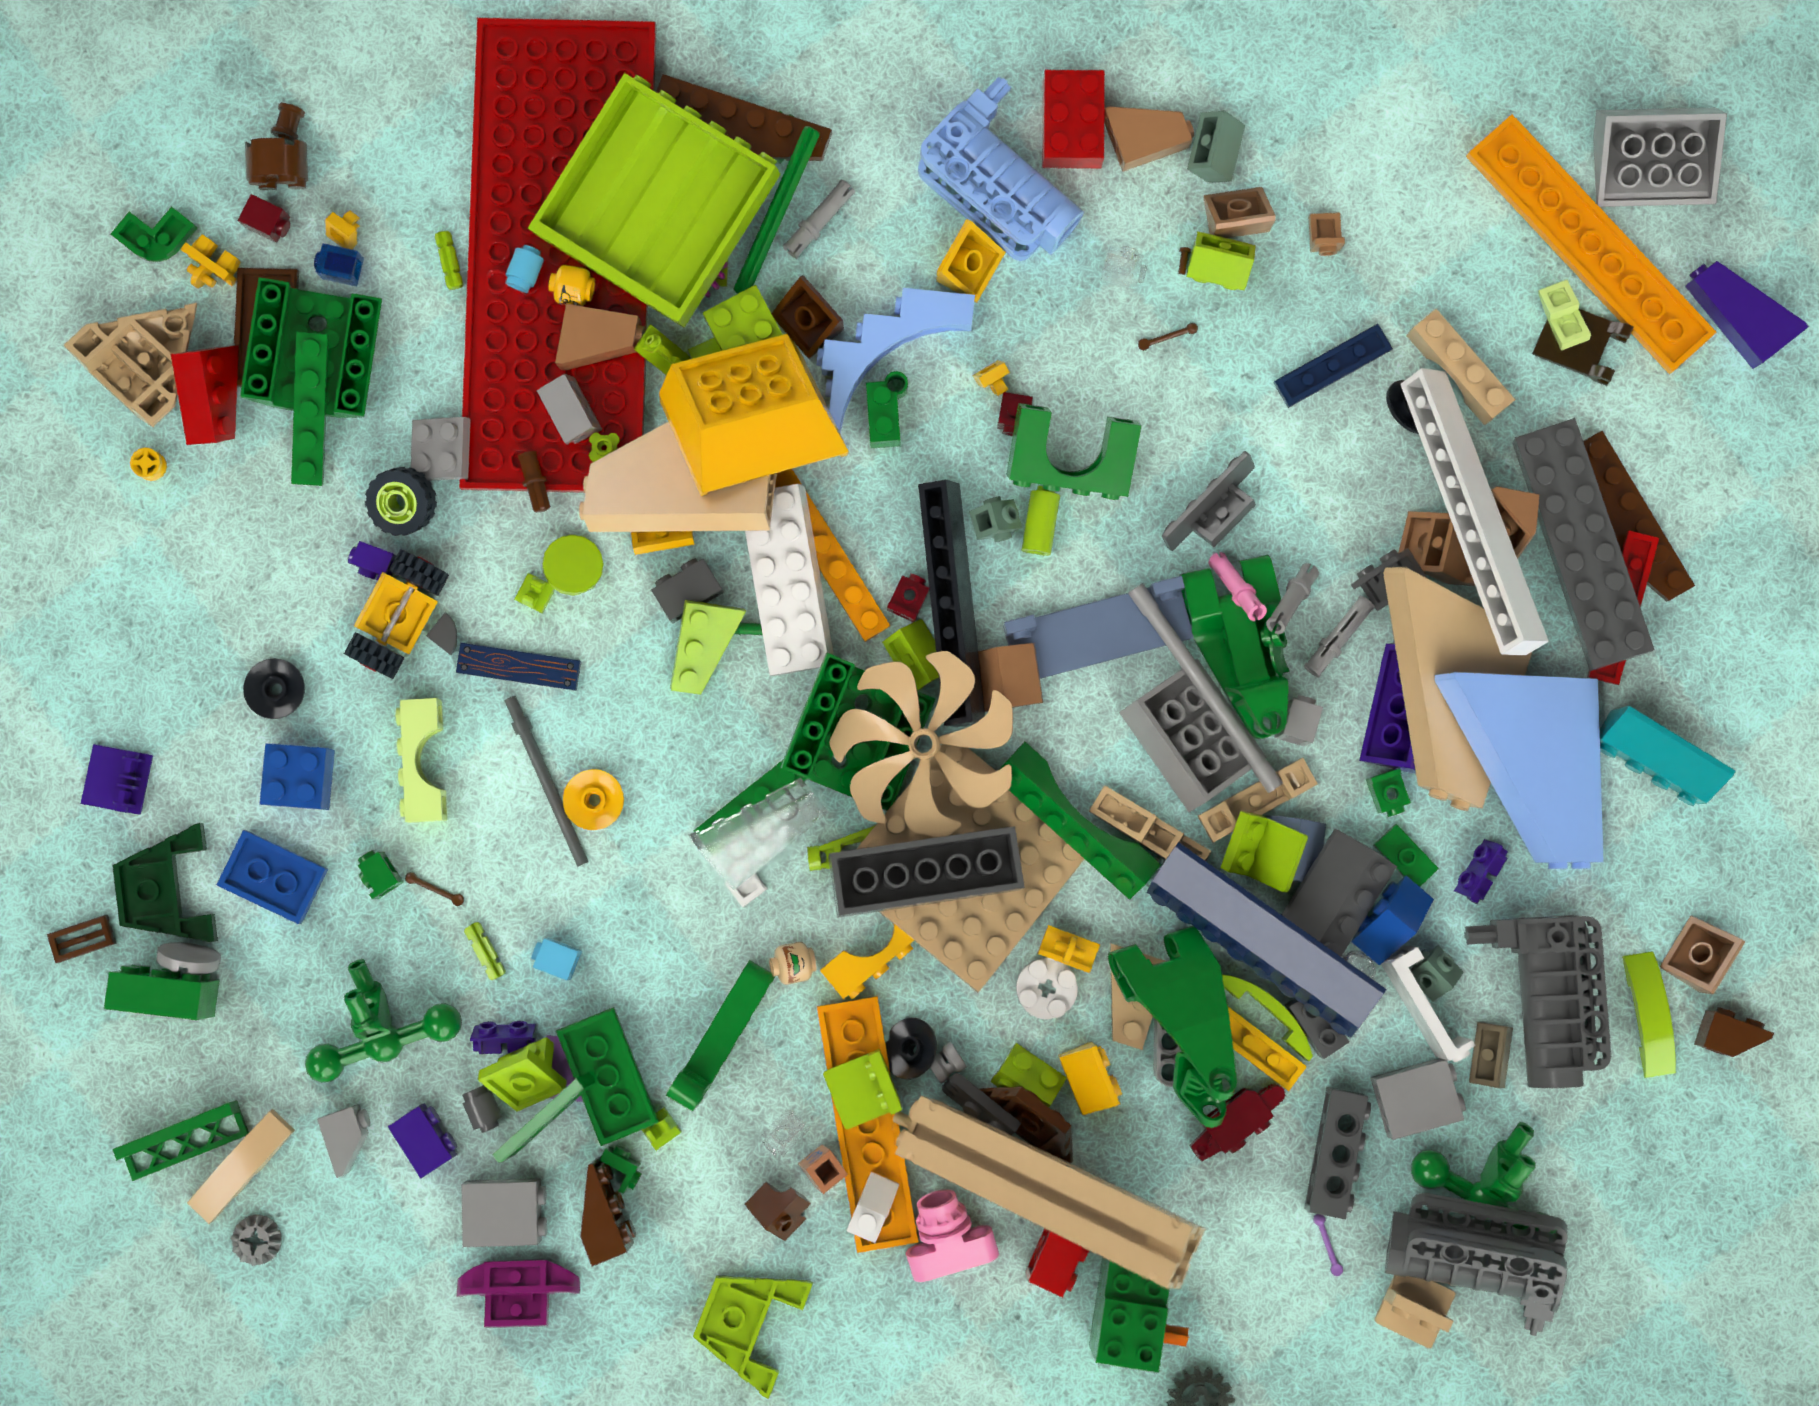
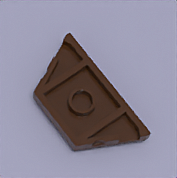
(1039, 1123)

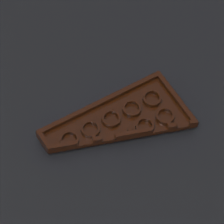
(759, 126)
(1630, 513)

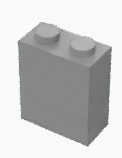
(1418, 1098)
(503, 1212)

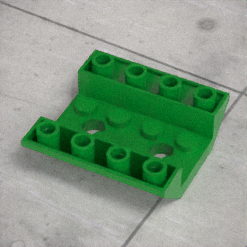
(272, 346)
(830, 697)

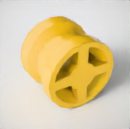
(141, 462)

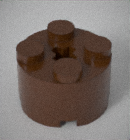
(275, 162)

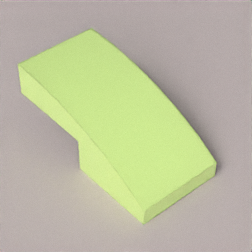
(1564, 314)

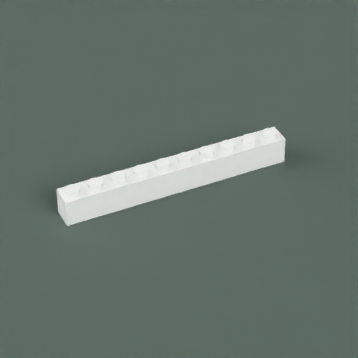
(1474, 513)

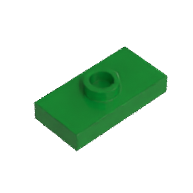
(1406, 855)

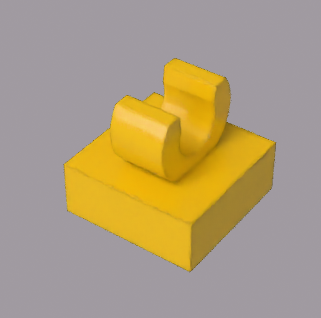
(342, 230)
(992, 377)

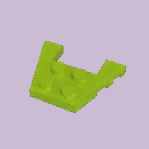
(735, 1317)

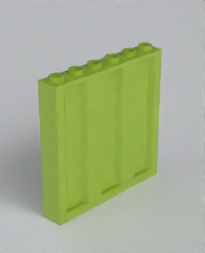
(655, 199)

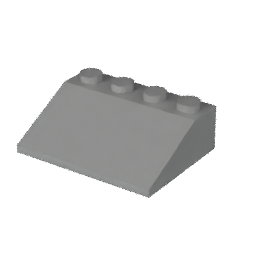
(1658, 156)
(1187, 739)

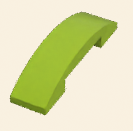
(1651, 1014)
(1295, 1036)

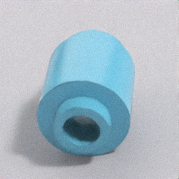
(524, 268)

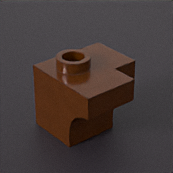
(778, 1211)

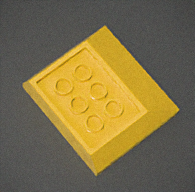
(748, 413)

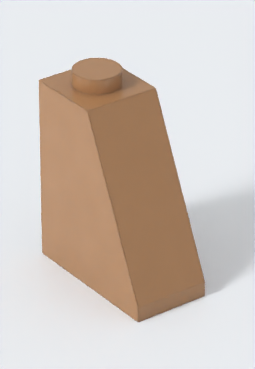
(1146, 134)
(596, 336)

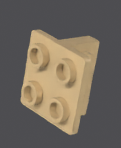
(1416, 1309)

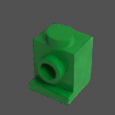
(1378, 788)
(378, 874)

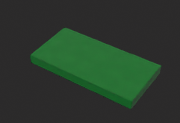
(618, 1098)

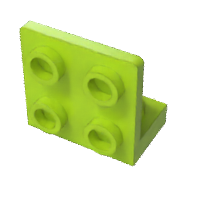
(1264, 851)
(862, 1089)

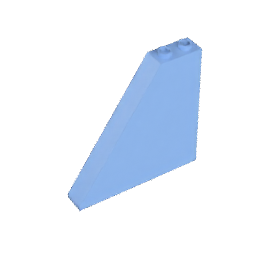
(1540, 755)

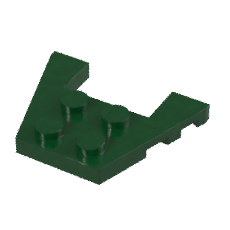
(150, 889)

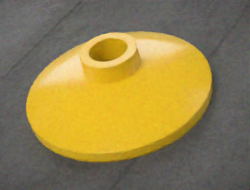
(577, 797)

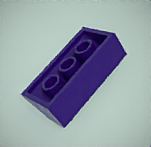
(1387, 731)

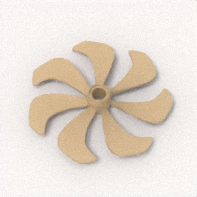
(972, 787)

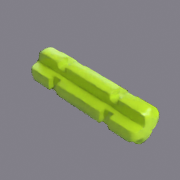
(448, 260)
(484, 951)

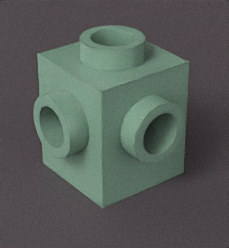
(995, 519)
(1436, 973)

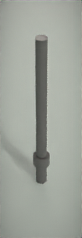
(522, 727)

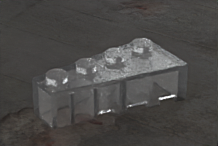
(759, 832)

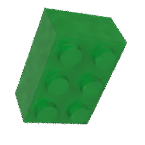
(161, 992)

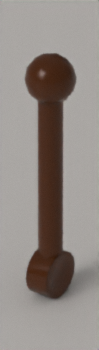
(1144, 344)
(457, 899)

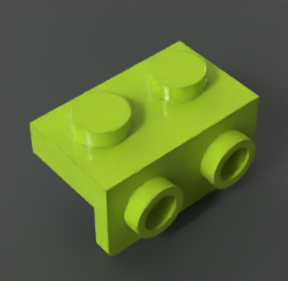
(1030, 1072)

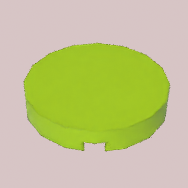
(572, 565)

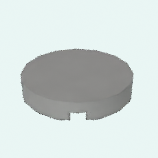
(188, 955)

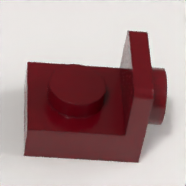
(1009, 410)

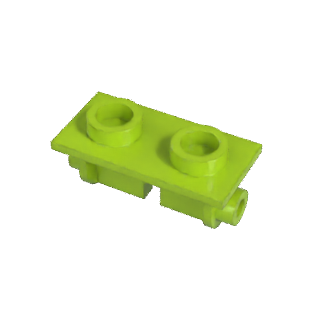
(659, 350)

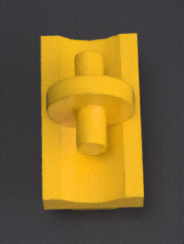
(201, 252)
(1068, 949)

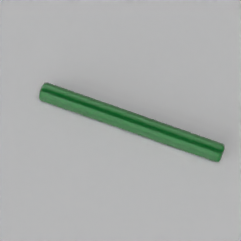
(777, 209)

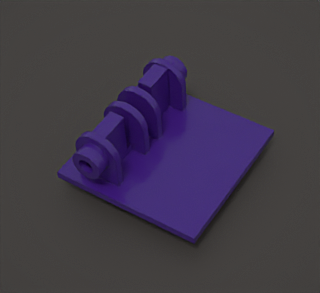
(116, 779)

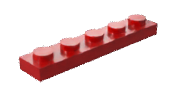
(1638, 556)

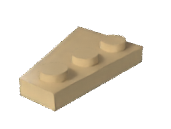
(1129, 1019)

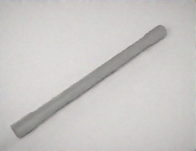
(1260, 766)

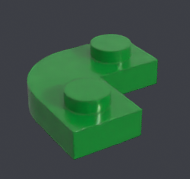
(155, 243)

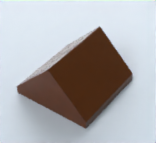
(807, 317)

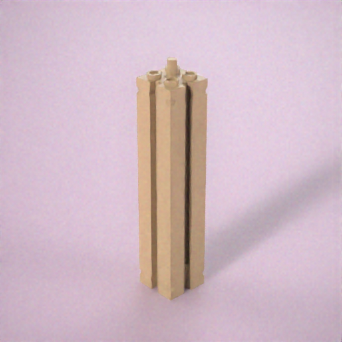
(1049, 1191)

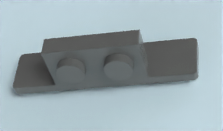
(1216, 508)

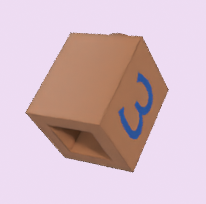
(822, 1169)

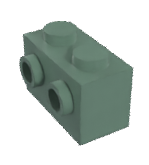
(1216, 146)

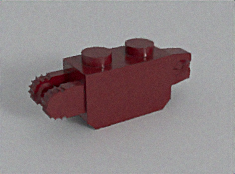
(1245, 1114)

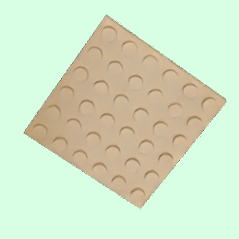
(980, 931)

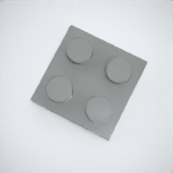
(441, 448)

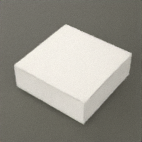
(748, 890)

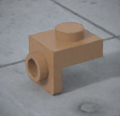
(1325, 233)

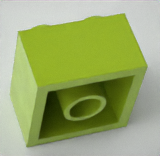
(741, 320)

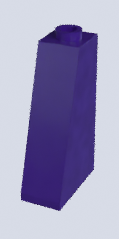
(1744, 313)

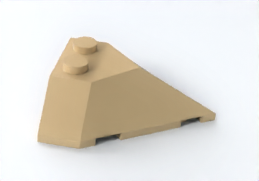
(135, 358)

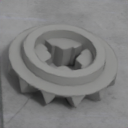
(266, 1230)

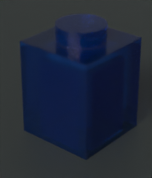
(338, 264)

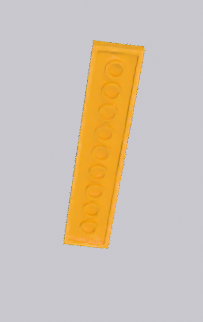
(1590, 244)

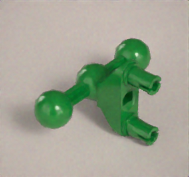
(373, 1025)
(1499, 1181)

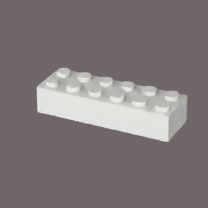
(789, 586)

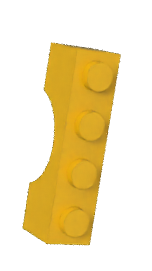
(849, 971)

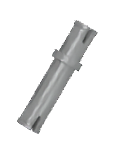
(811, 227)
(1296, 591)
(1339, 636)

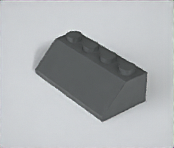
(1339, 891)

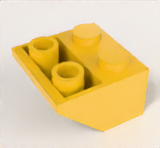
(1089, 1078)

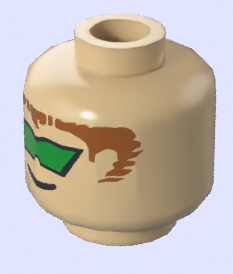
(793, 963)

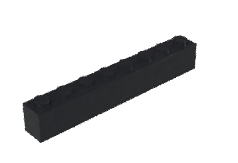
(951, 587)

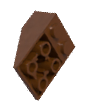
(603, 1224)

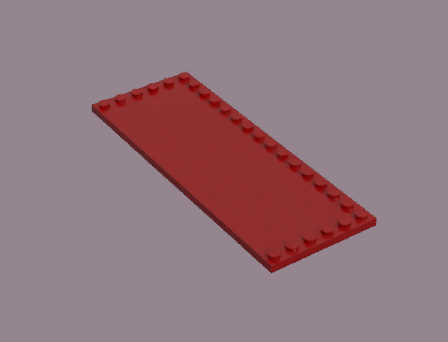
(532, 108)

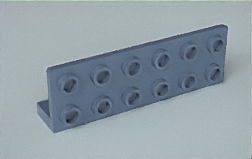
(1099, 630)

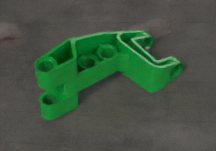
(1235, 646)
(1192, 1007)

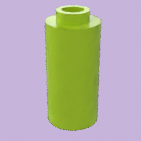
(1040, 522)

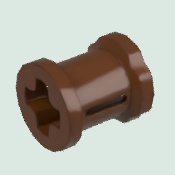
(287, 121)

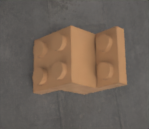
(1436, 547)

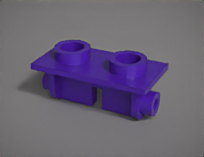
(1487, 858)
(489, 1036)

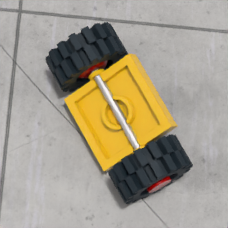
(396, 613)

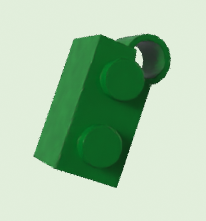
(883, 411)

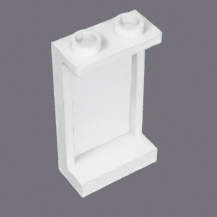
(1419, 1007)

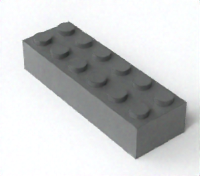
(926, 871)

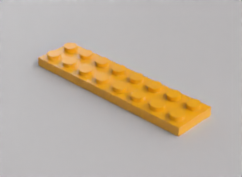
(847, 1033)

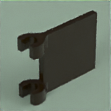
(1584, 356)

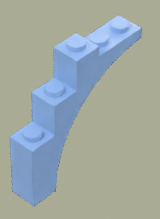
(920, 315)

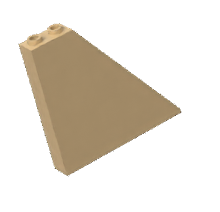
(652, 489)
(1435, 636)

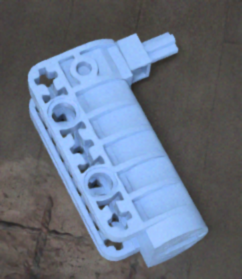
(995, 179)

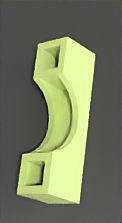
(418, 723)

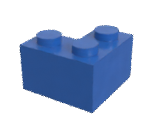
(1393, 920)

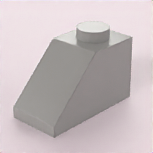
(344, 1136)

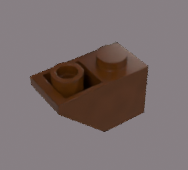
(1730, 1036)

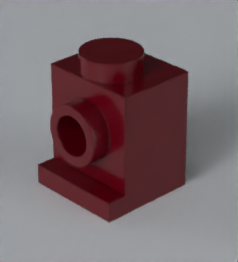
(908, 608)

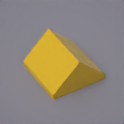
(970, 261)

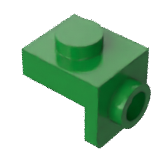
(620, 1160)

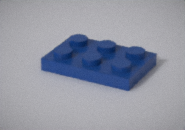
(272, 877)

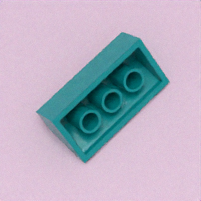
(1663, 756)

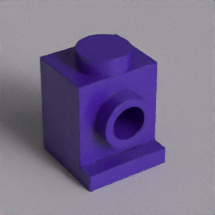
(371, 560)

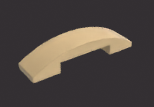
(1255, 799)

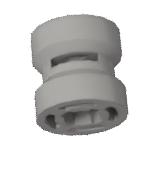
(942, 1069)

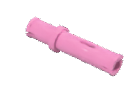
(1242, 593)

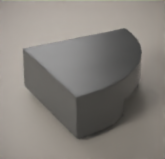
(444, 634)

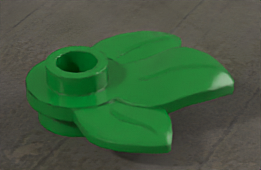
(1276, 644)

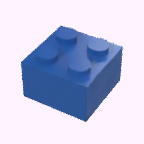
(297, 776)

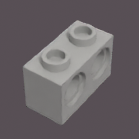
(1302, 721)

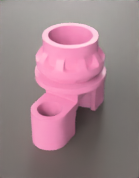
(948, 1238)

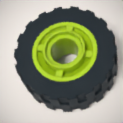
(383, 504)

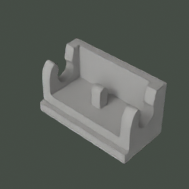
(569, 409)

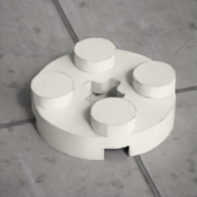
(1054, 1004)

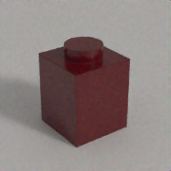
(264, 219)

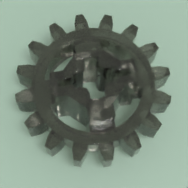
(1199, 1389)

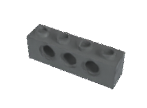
(1318, 1198)

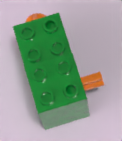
(1131, 1320)

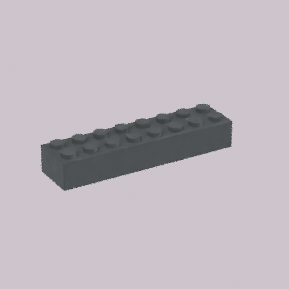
(1583, 545)

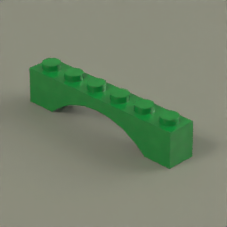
(1119, 861)

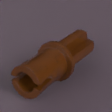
(534, 481)

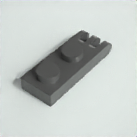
(979, 1104)

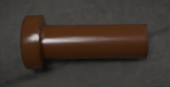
(1183, 259)

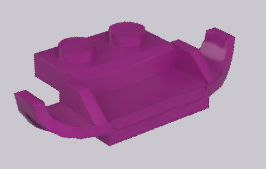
(517, 1290)

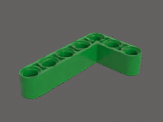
(720, 1038)

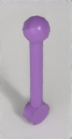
(1336, 1269)

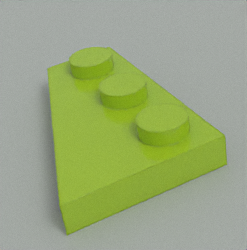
(701, 643)

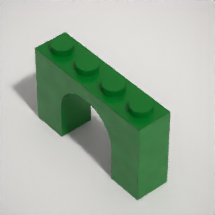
(1107, 475)

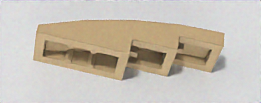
(1142, 825)
(241, 1166)

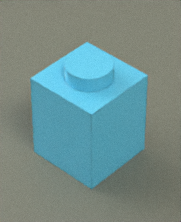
(556, 958)

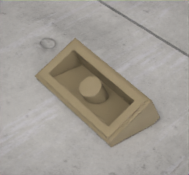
(1491, 1055)

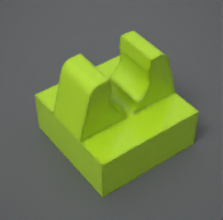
(534, 593)
(663, 1131)

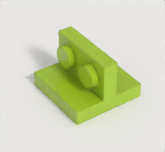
(524, 1075)

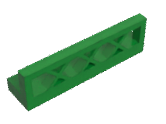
(174, 1131)

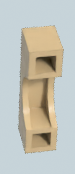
(1478, 385)

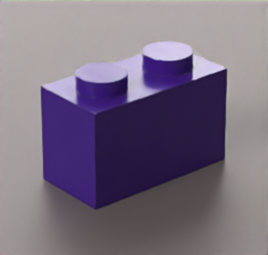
(423, 1139)

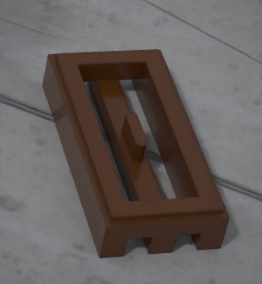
(106, 931)

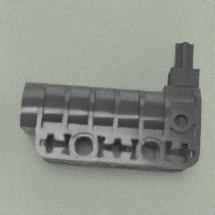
(1554, 994)
(1482, 1252)

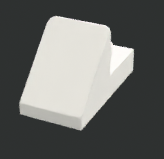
(873, 1207)

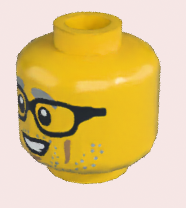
(572, 285)

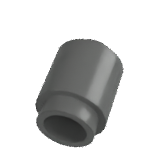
(481, 1109)

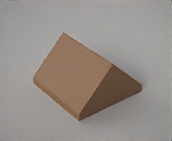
(1239, 213)
(1519, 514)
(1012, 673)
(1702, 955)

